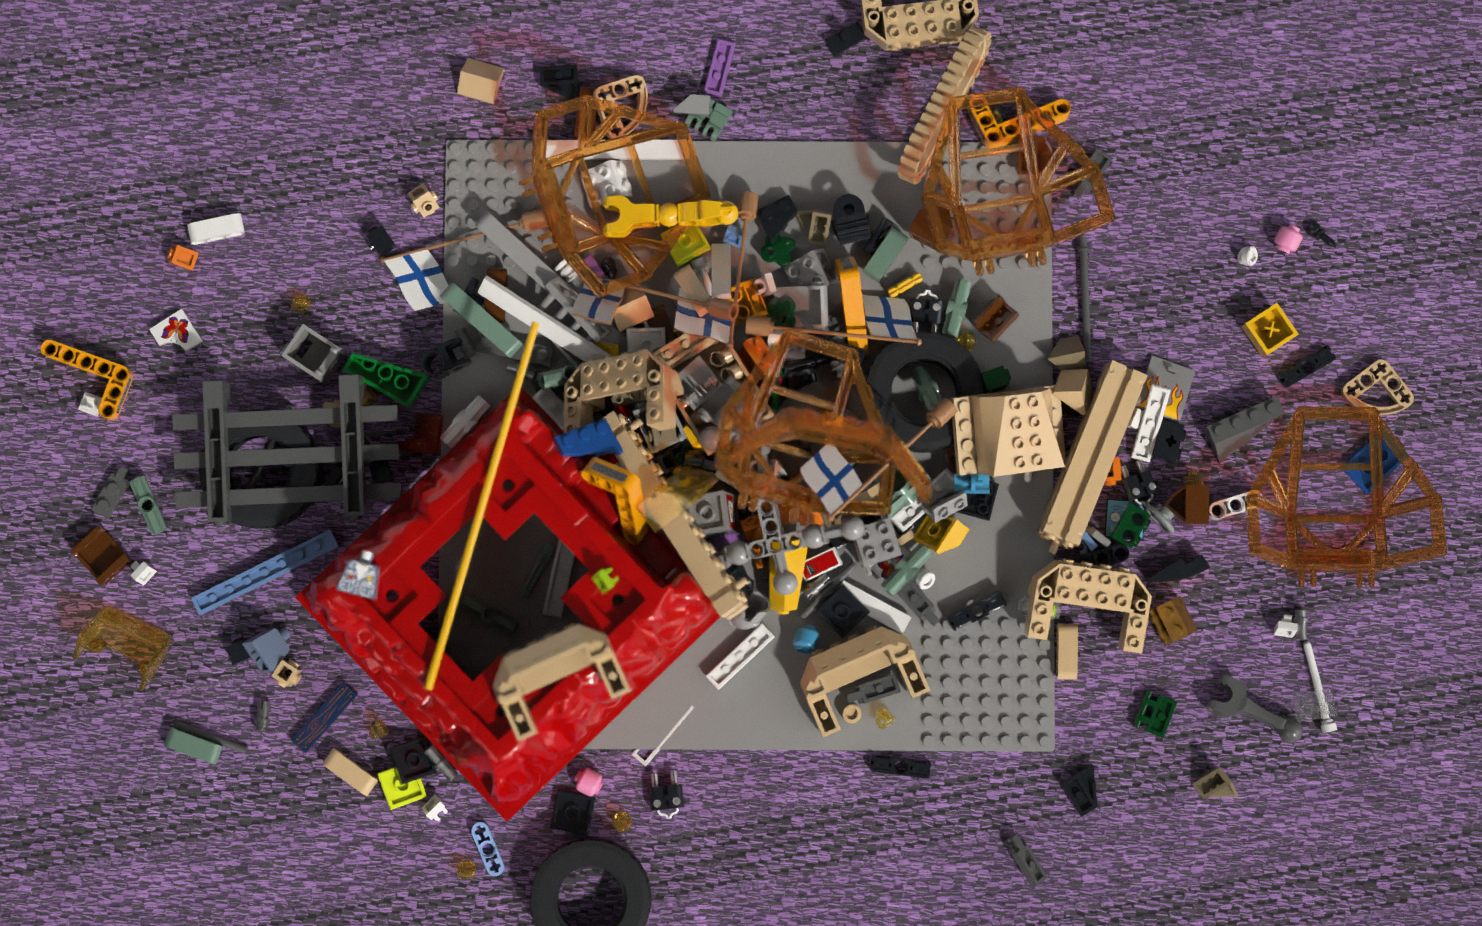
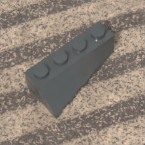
(1238, 429)

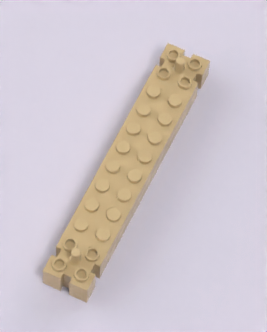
(681, 531)

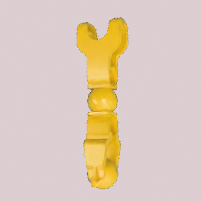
(632, 216)

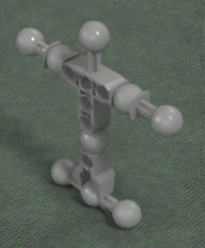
(811, 536)

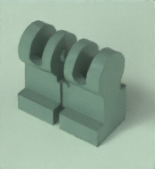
(717, 117)

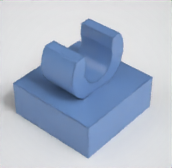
(733, 235)
(1087, 543)

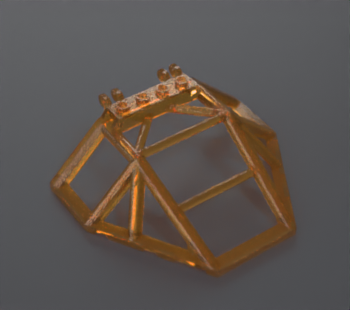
(552, 195)
(1018, 241)
(839, 432)
(768, 486)
(1347, 559)

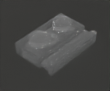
(1314, 705)

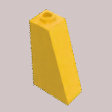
(795, 563)

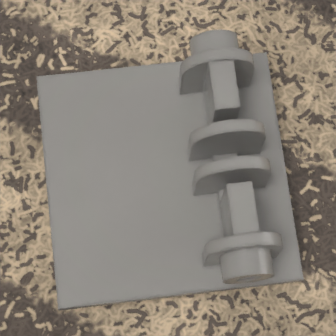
(698, 383)

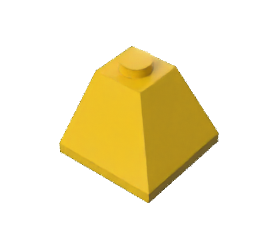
(940, 535)

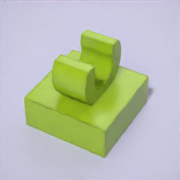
(603, 581)

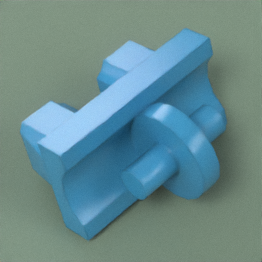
(971, 484)

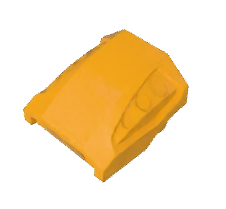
(748, 302)

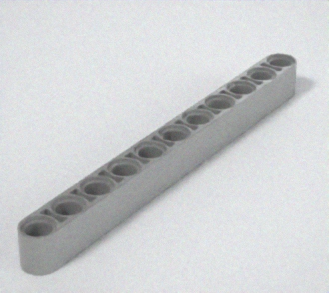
(533, 265)

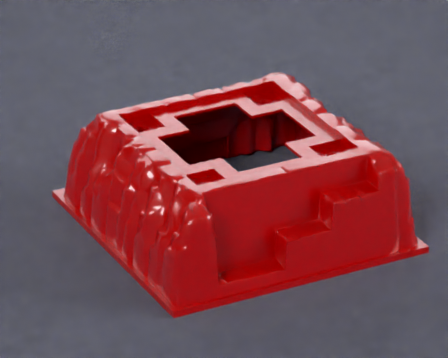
(649, 631)

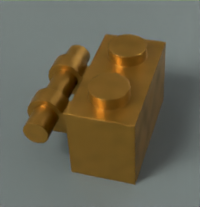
(1175, 618)

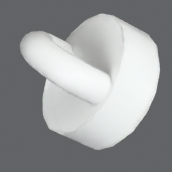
(1247, 255)
(924, 578)

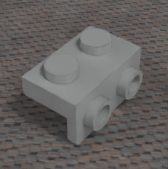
(945, 505)

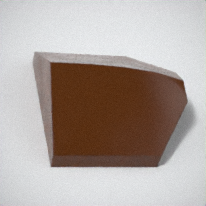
(1043, 154)

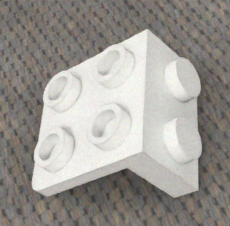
(609, 180)

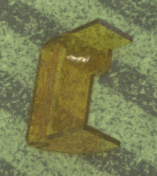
(675, 496)
(128, 637)

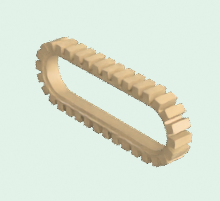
(955, 82)

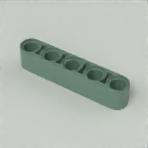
(481, 319)

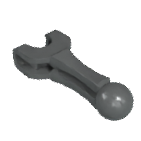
(1289, 729)

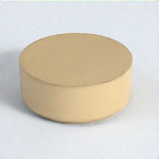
(905, 538)
(851, 713)

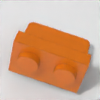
(753, 352)

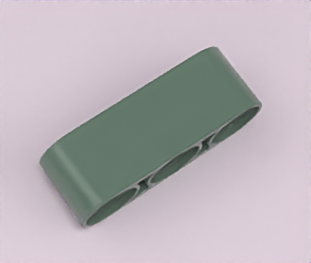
(885, 254)
(193, 745)

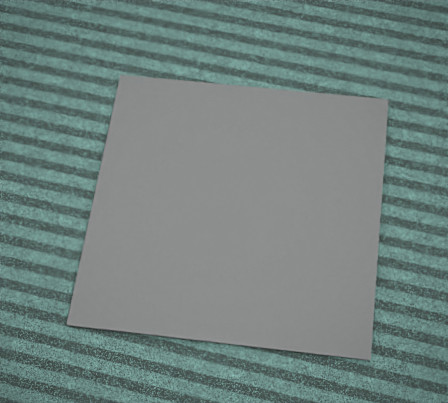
(986, 678)

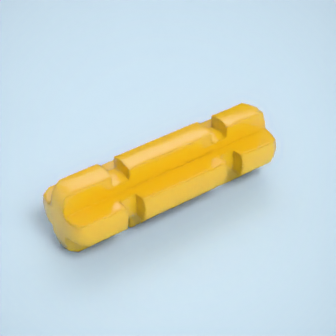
(905, 285)

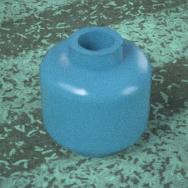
(806, 639)

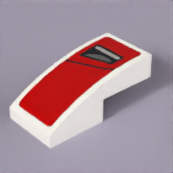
(821, 564)

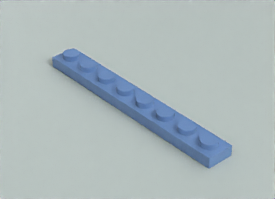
(265, 572)

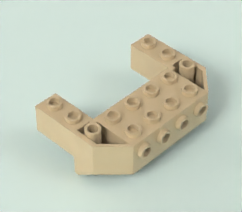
(918, 23)
(622, 374)
(1090, 587)
(855, 660)
(550, 661)

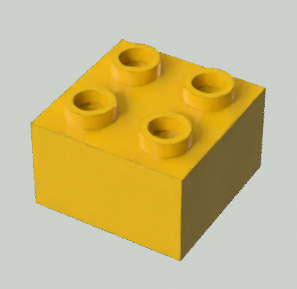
(1269, 330)

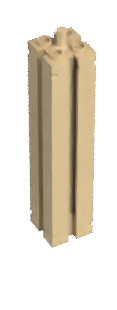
(1091, 456)

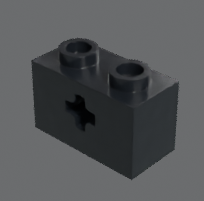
(1161, 449)

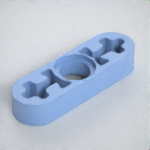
(480, 847)

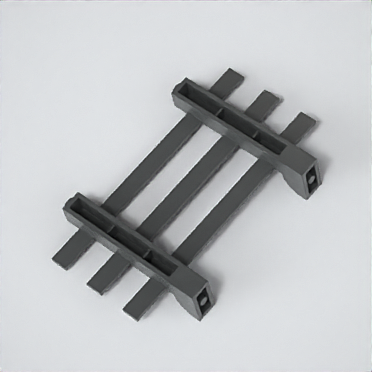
(352, 452)

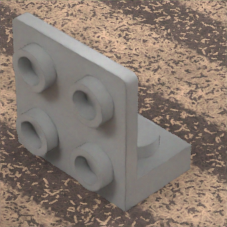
(811, 268)

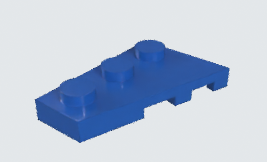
(589, 439)

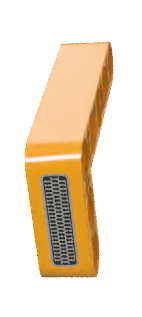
(999, 130)
(852, 301)
(95, 368)
(628, 495)

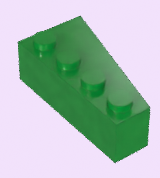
(392, 381)

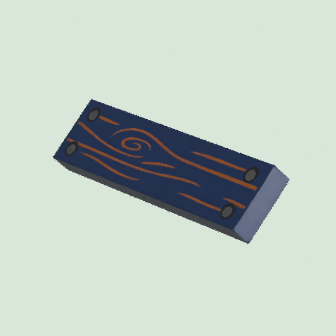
(324, 717)

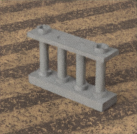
(560, 291)

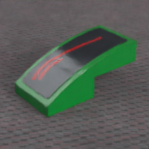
(777, 399)

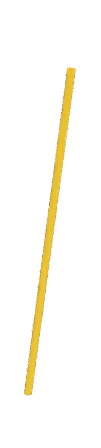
(481, 505)

